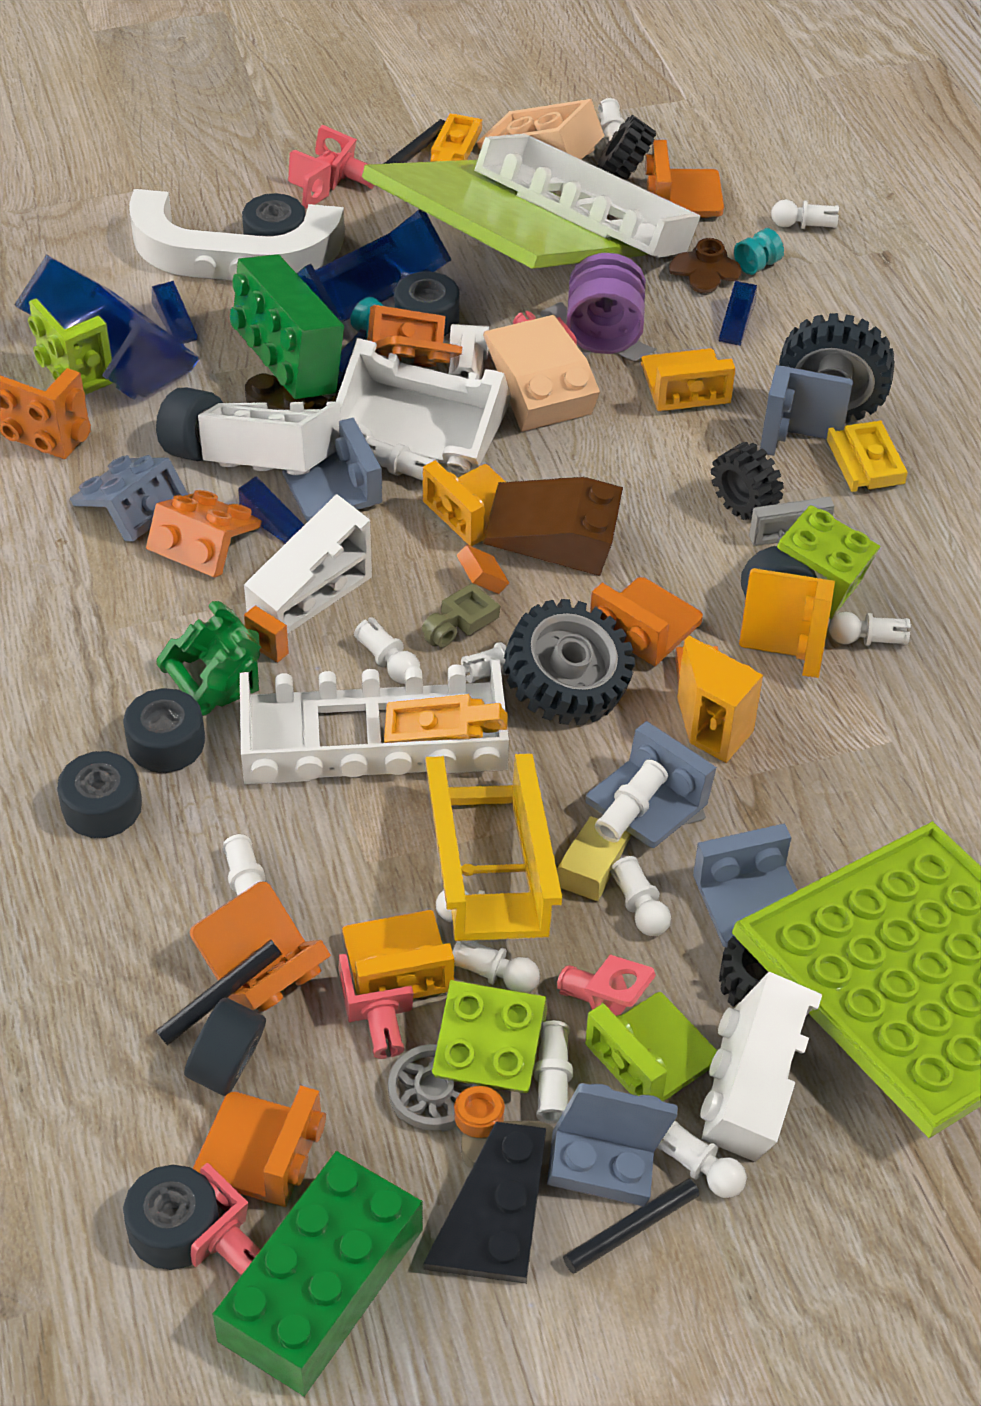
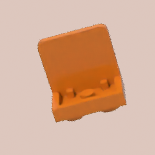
(689, 188)
(410, 335)
(46, 420)
(198, 530)
(649, 616)
(241, 929)
(263, 1144)

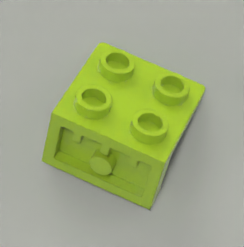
(79, 348)
(831, 551)
(489, 1036)
(649, 1047)

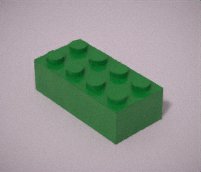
(287, 326)
(318, 1272)

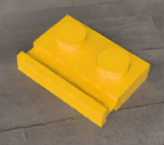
(867, 456)

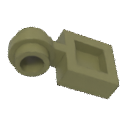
(467, 609)

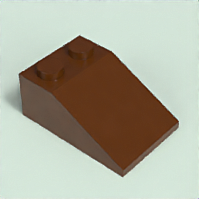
(556, 520)

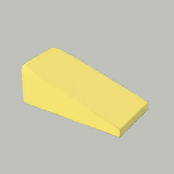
(589, 861)

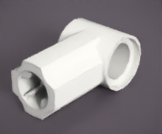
(473, 351)

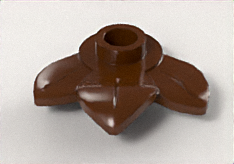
(706, 266)

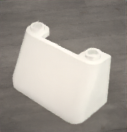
(423, 408)

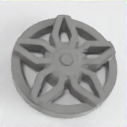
(426, 1088)

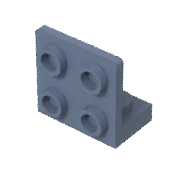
(804, 405)
(348, 472)
(131, 492)
(676, 800)
(742, 875)
(608, 1143)

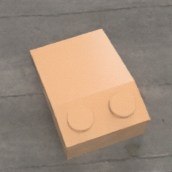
(565, 126)
(543, 372)

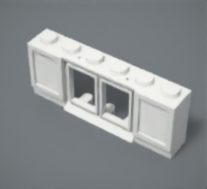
(587, 194)
(283, 729)

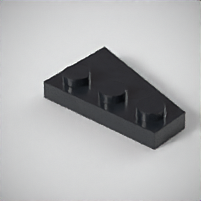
(496, 1209)

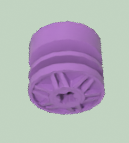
(606, 303)

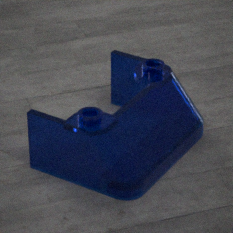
(378, 266)
(141, 350)

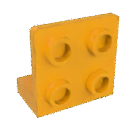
(688, 379)
(461, 501)
(787, 616)
(399, 954)

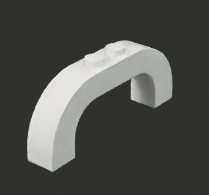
(217, 253)

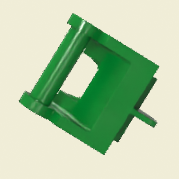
(224, 648)

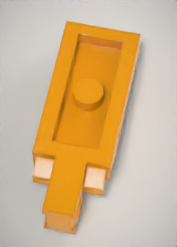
(456, 138)
(442, 719)

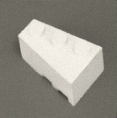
(269, 437)
(314, 566)
(753, 1066)

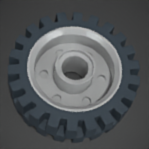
(845, 352)
(568, 662)

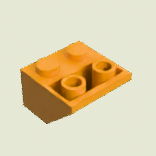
(717, 699)

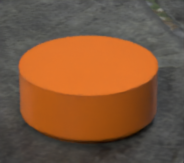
(478, 1110)

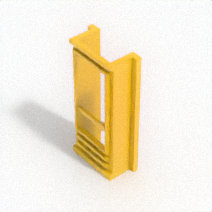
(500, 913)

